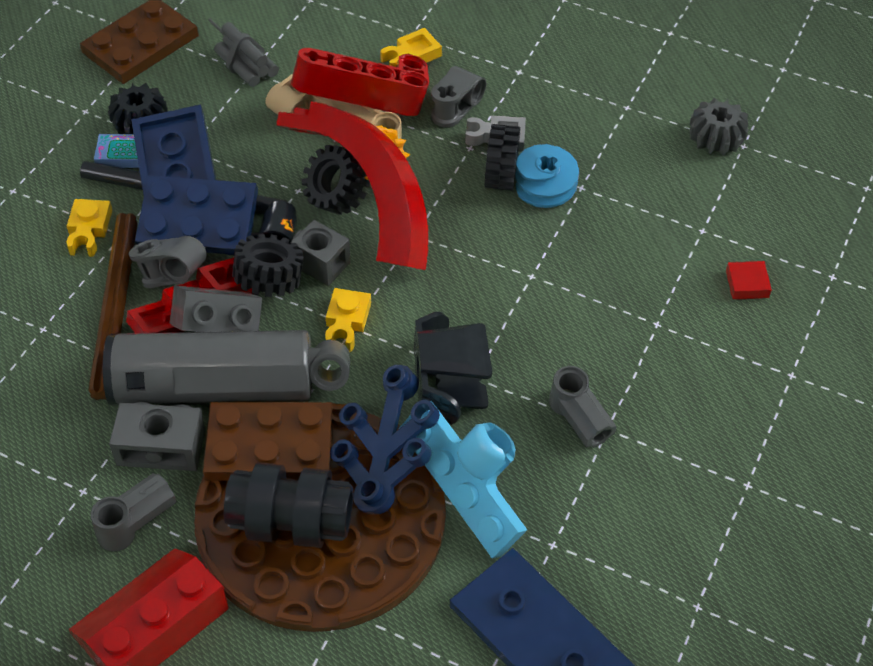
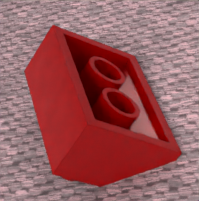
(153, 613)

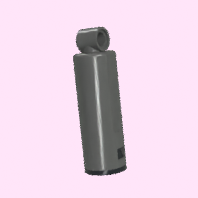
(219, 367)

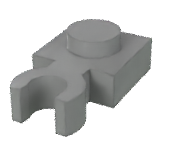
(482, 129)

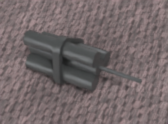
(243, 55)

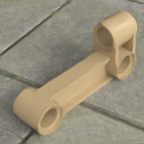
(285, 98)

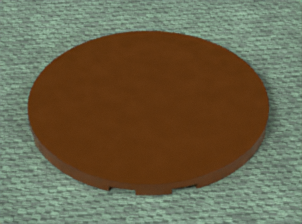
(344, 579)

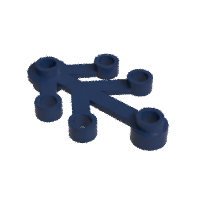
(400, 386)

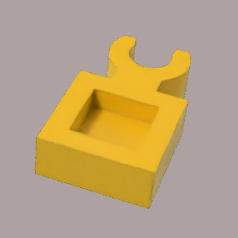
(417, 43)
(87, 221)
(347, 314)

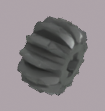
(718, 126)

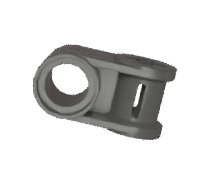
(456, 96)
(168, 260)

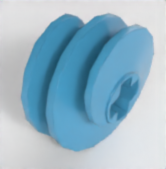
(546, 176)

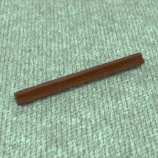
(114, 296)

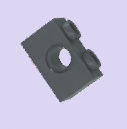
(214, 310)
(135, 441)

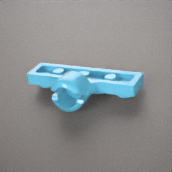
(469, 475)

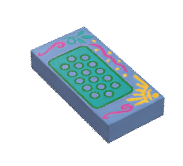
(116, 150)

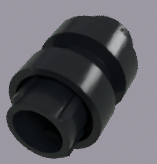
(269, 502)

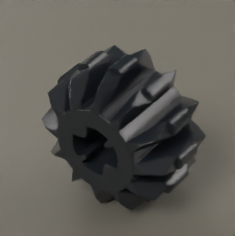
(134, 104)

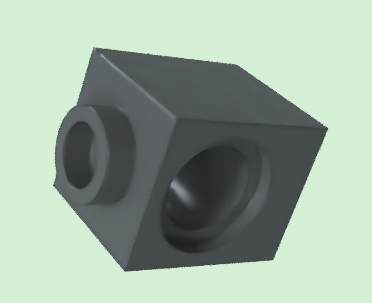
(324, 252)

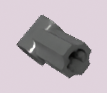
(580, 408)
(131, 510)

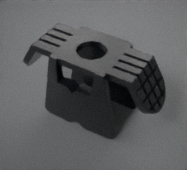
(457, 359)

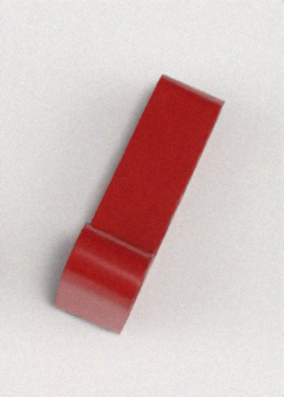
(363, 81)

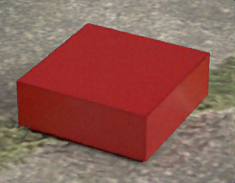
(748, 280)

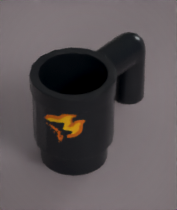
(278, 220)

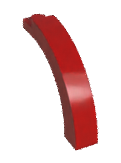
(394, 184)

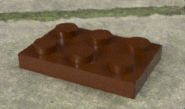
(139, 40)
(267, 433)

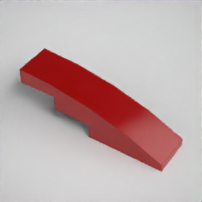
(156, 316)

